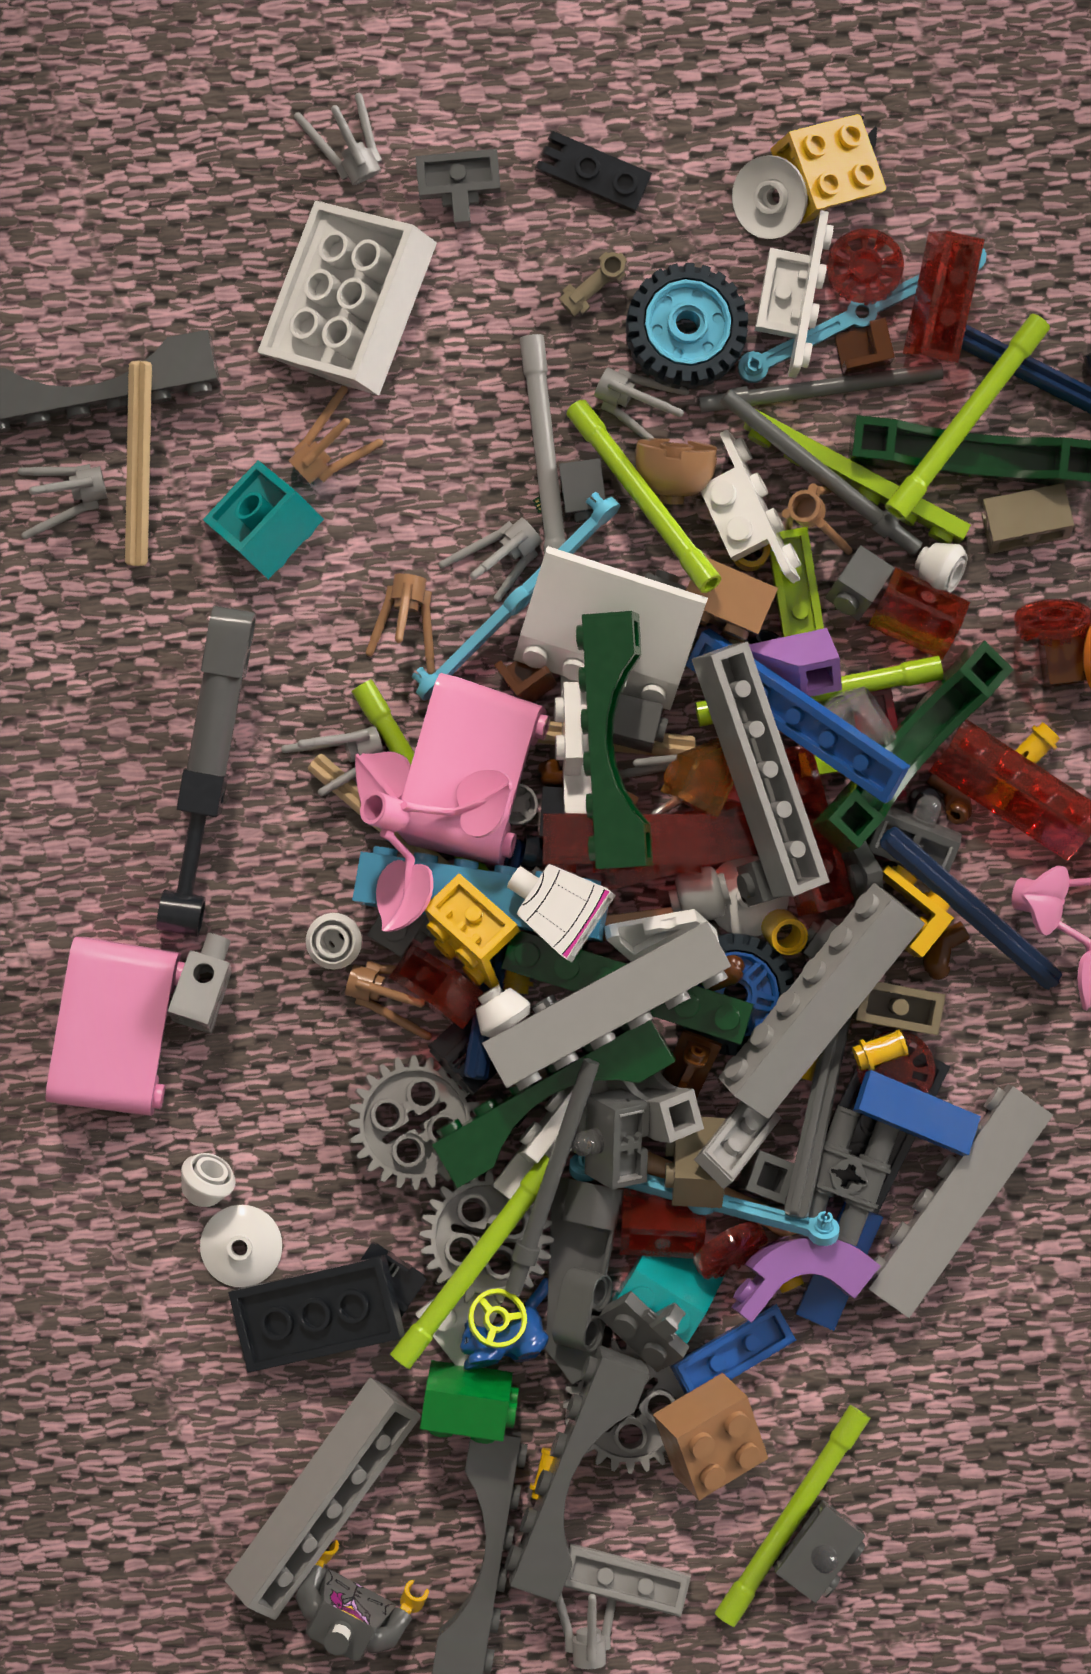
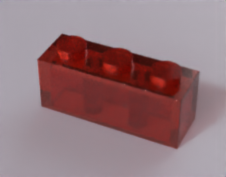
(943, 296)

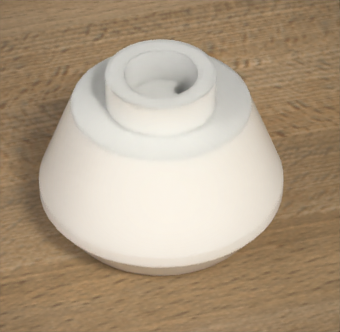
(942, 565)
(327, 929)
(500, 1010)
(206, 1179)

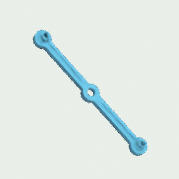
(754, 365)
(602, 512)
(821, 1230)

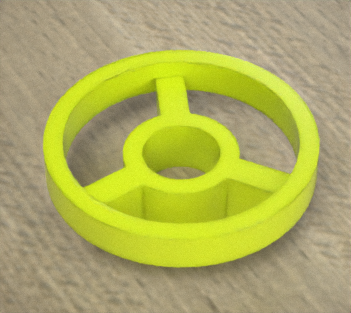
(507, 1317)

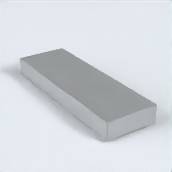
(735, 1143)
(627, 1580)

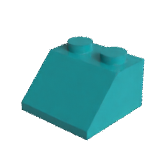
(263, 519)
(671, 1280)

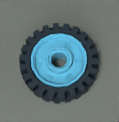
(691, 295)

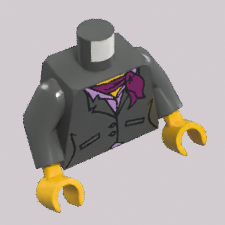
(349, 1616)

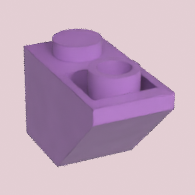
(803, 660)

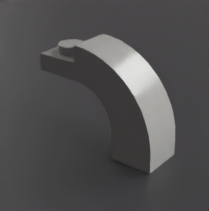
(672, 1109)

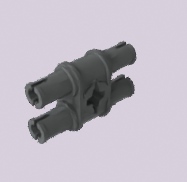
(870, 1167)

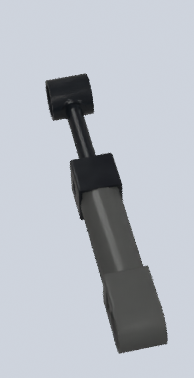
(205, 778)

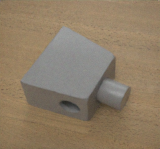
(196, 1002)

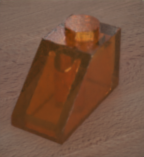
(700, 778)

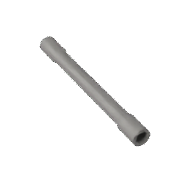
(535, 371)

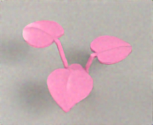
(381, 777)
(1045, 902)

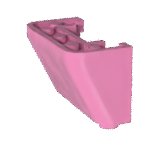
(464, 733)
(112, 1026)

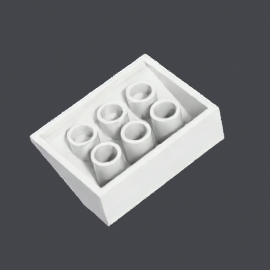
(348, 296)
(580, 586)

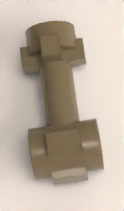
(611, 270)

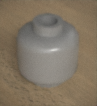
(702, 892)

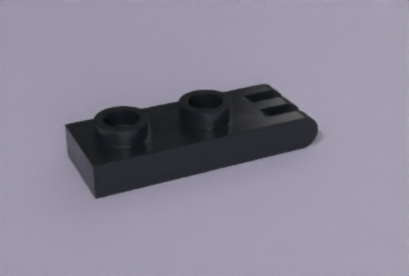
(594, 172)

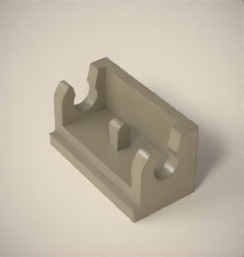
(1027, 518)

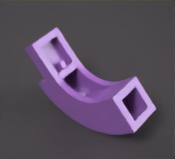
(795, 1256)

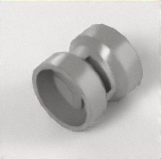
(526, 804)

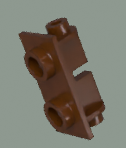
(693, 1061)

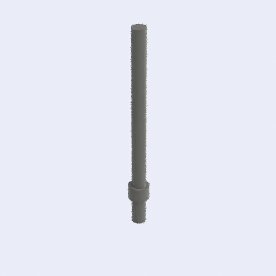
(826, 386)
(882, 521)
(526, 1250)

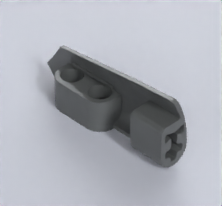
(578, 1283)

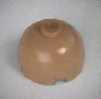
(675, 468)

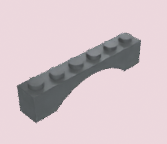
(178, 366)
(608, 1395)
(465, 1636)

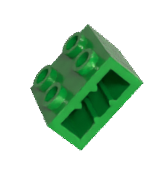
(468, 1402)

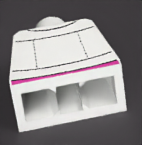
(560, 907)

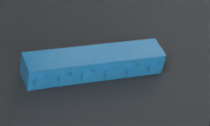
(489, 883)

